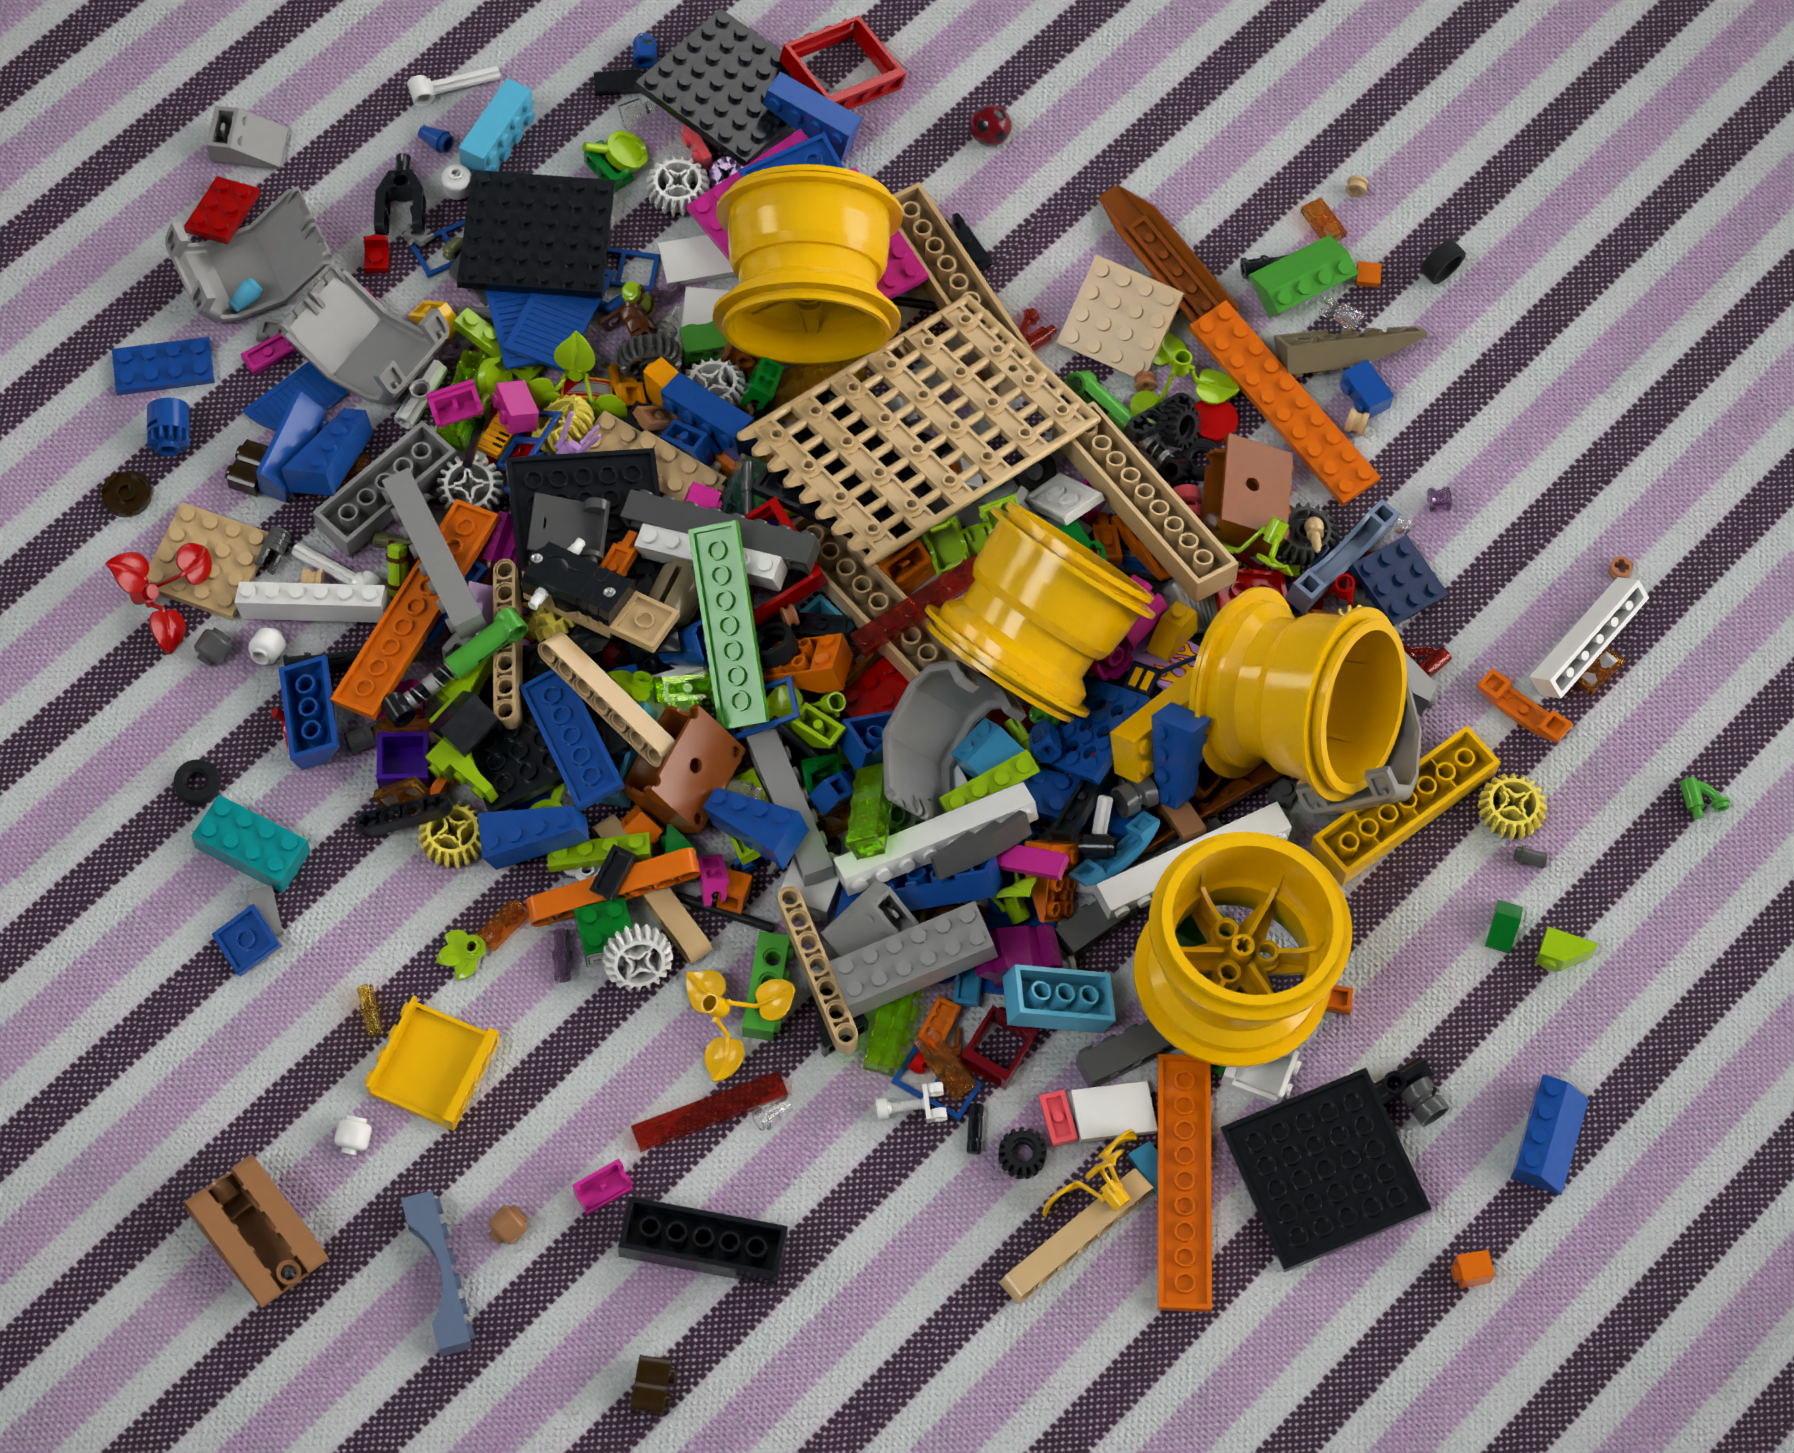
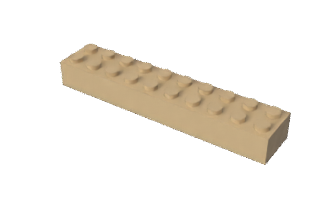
(950, 267)
(1151, 508)
(867, 593)

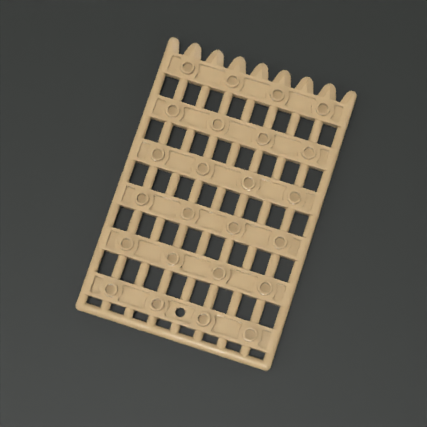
(903, 440)

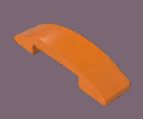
(1522, 709)

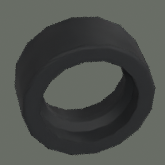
(1443, 261)
(782, 652)

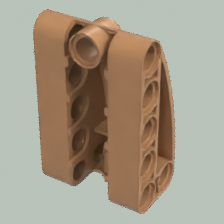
(255, 1230)

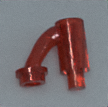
(1038, 337)
(1437, 657)

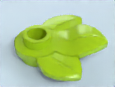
(635, 685)
(458, 953)

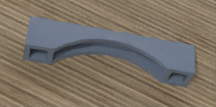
(1353, 547)
(449, 1324)

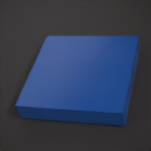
(246, 940)

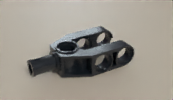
(399, 186)

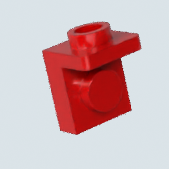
(376, 254)

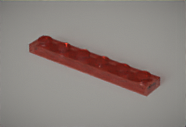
(912, 609)
(708, 1111)

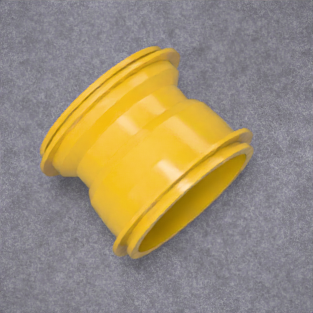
(808, 264)
(1039, 612)
(1301, 693)
(1209, 1015)

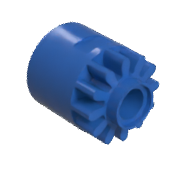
(168, 426)

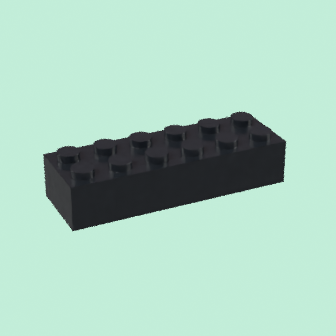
(703, 1241)

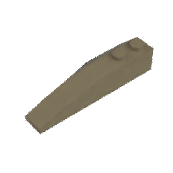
(1324, 351)

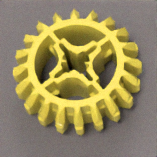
(579, 425)
(1518, 821)
(436, 844)

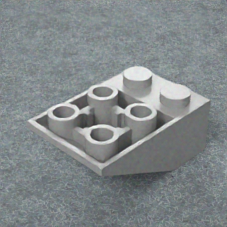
(245, 139)
(868, 920)

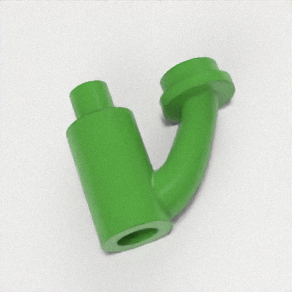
(1694, 802)

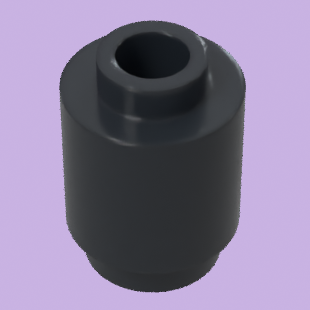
(1098, 846)

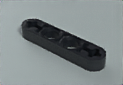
(1148, 429)
(432, 808)

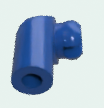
(611, 306)

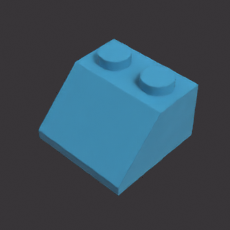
(985, 748)

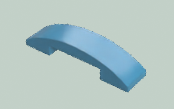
(1140, 833)

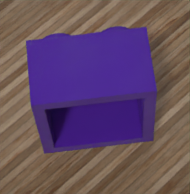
(402, 757)

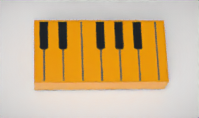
(494, 439)

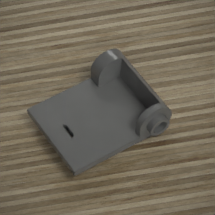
(568, 521)

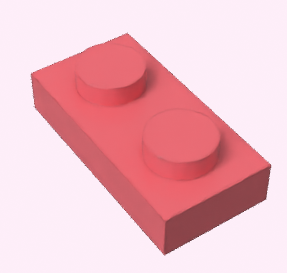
(697, 146)
(1058, 1118)

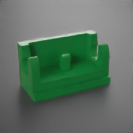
(605, 170)
(762, 382)

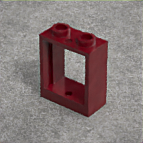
(984, 1066)

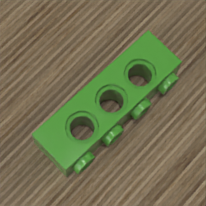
(768, 947)

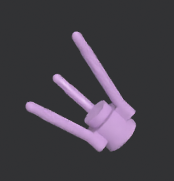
(572, 446)

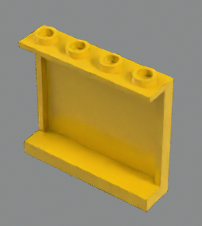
(431, 1064)

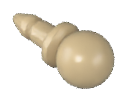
(1314, 531)

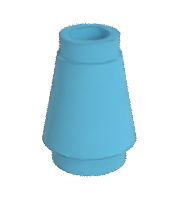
(246, 294)

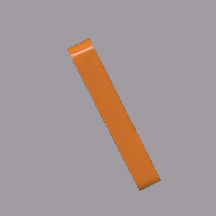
(642, 879)

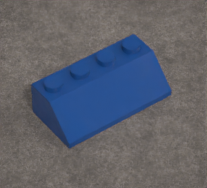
(297, 428)
(309, 712)
(1550, 1135)

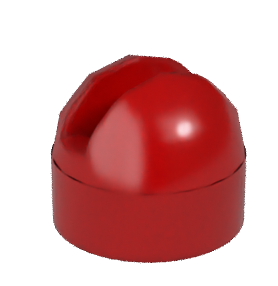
(917, 1064)

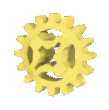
(546, 623)

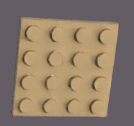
(1120, 317)
(232, 552)

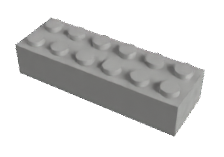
(360, 507)
(913, 959)

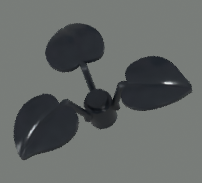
(593, 642)

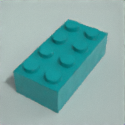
(250, 843)

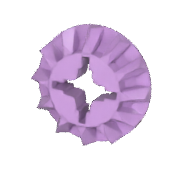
(724, 163)

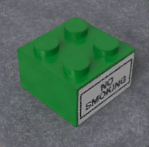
(598, 923)

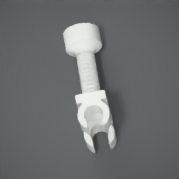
(934, 1089)

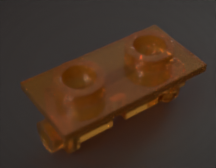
(503, 924)

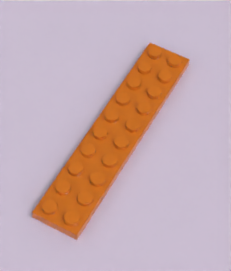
(1284, 403)
(410, 617)
(1184, 1184)

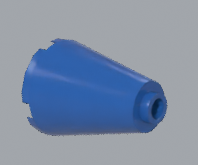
(692, 648)

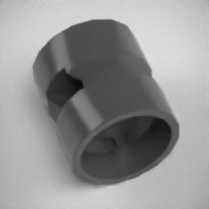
(1132, 797)
(1425, 1102)

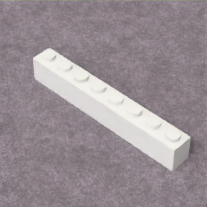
(916, 845)
(1138, 884)

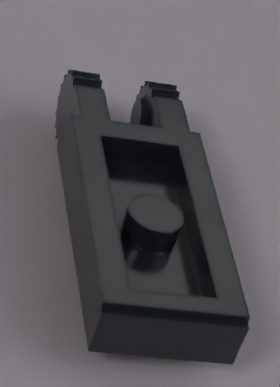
(970, 243)

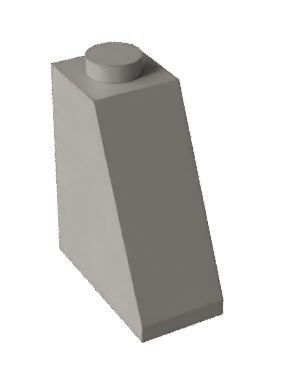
(1421, 686)

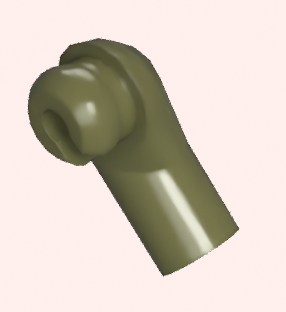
(451, 248)

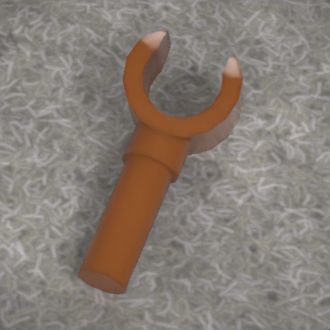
(957, 1044)

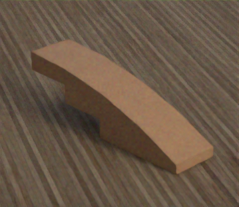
(1183, 819)

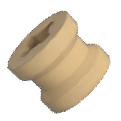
(1357, 422)
(313, 576)

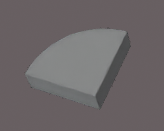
(268, 329)

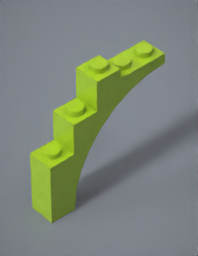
(443, 758)

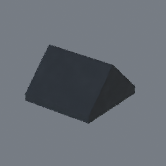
(464, 722)

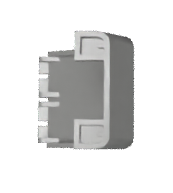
(276, 250)
(359, 341)
(928, 725)
(1385, 784)

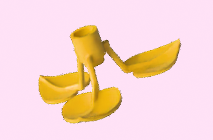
(705, 995)
(1113, 1189)

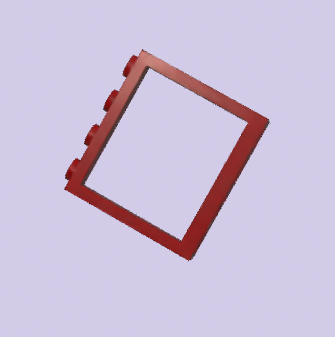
(892, 73)
(768, 512)

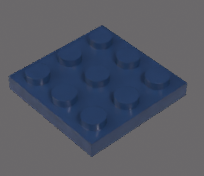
(1398, 580)

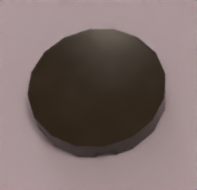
(126, 494)

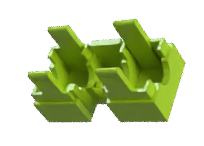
(952, 544)

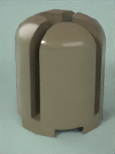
(677, 589)

